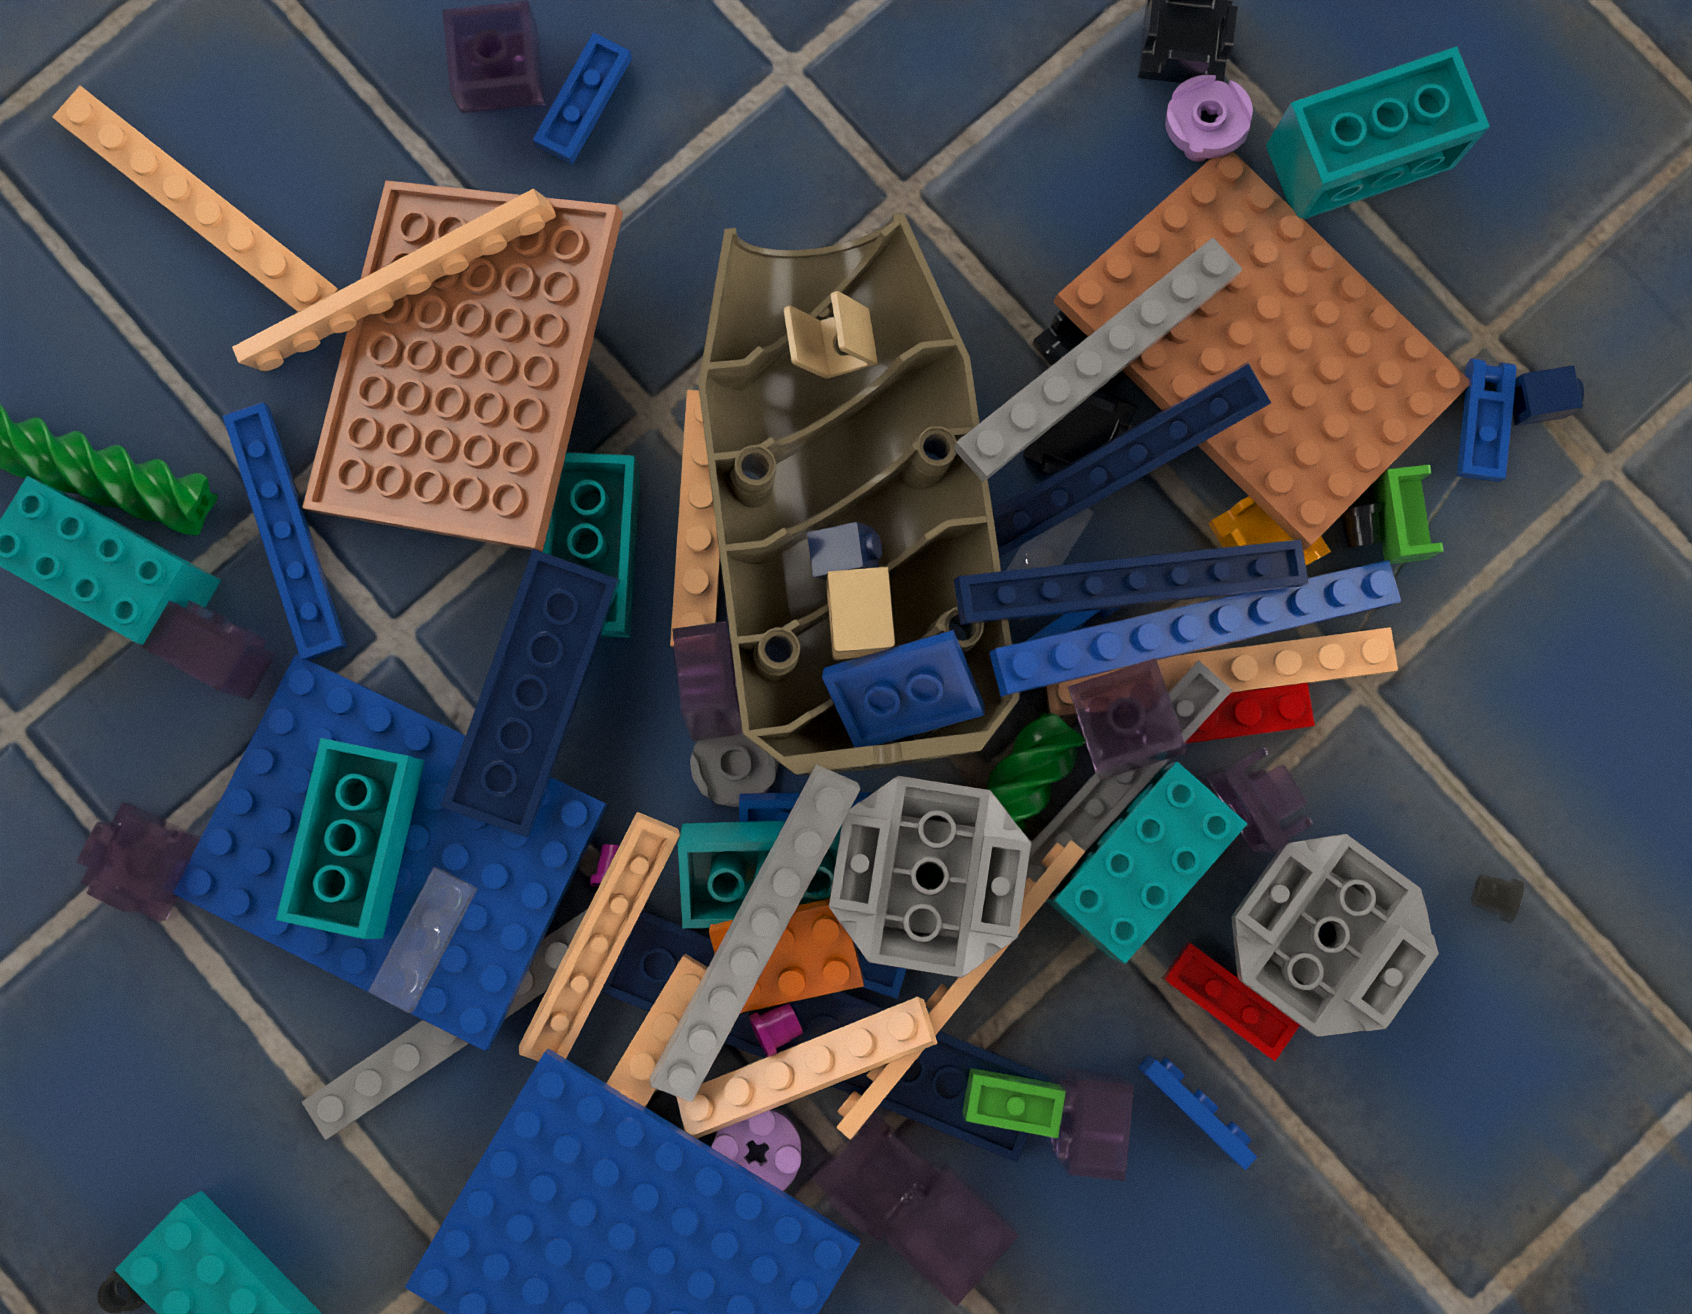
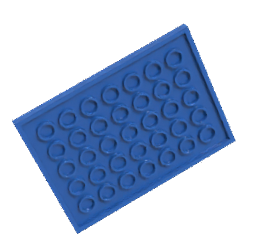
(519, 879)
(621, 1214)

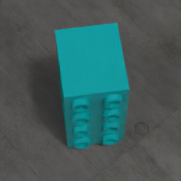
(1376, 133)
(95, 561)
(1145, 862)

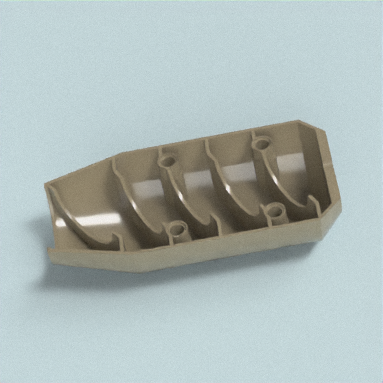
(838, 458)

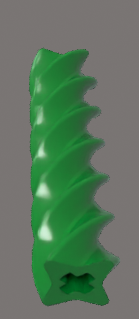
(104, 475)
(1023, 780)

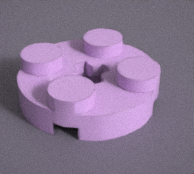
(1204, 139)
(777, 1132)

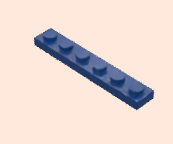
(284, 531)

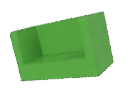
(1404, 515)
(1013, 1102)

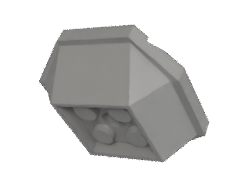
(981, 865)
(1378, 944)

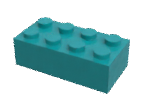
(597, 525)
(350, 840)
(722, 863)
(207, 1266)

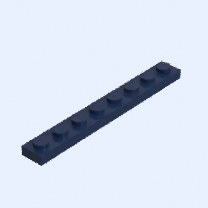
(1128, 457)
(1129, 581)

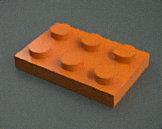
(808, 961)

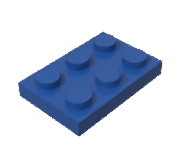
(904, 690)

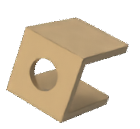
(814, 340)
(859, 612)

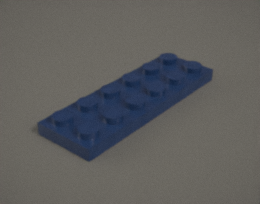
(530, 693)

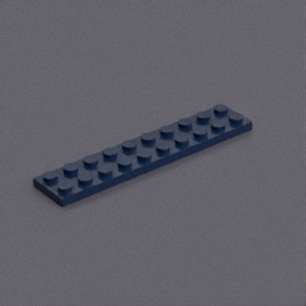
(927, 1092)

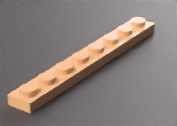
(192, 201)
(404, 276)
(1270, 664)
(946, 1001)

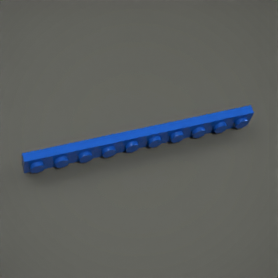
(1191, 628)

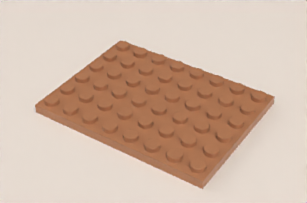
(1330, 351)
(468, 392)

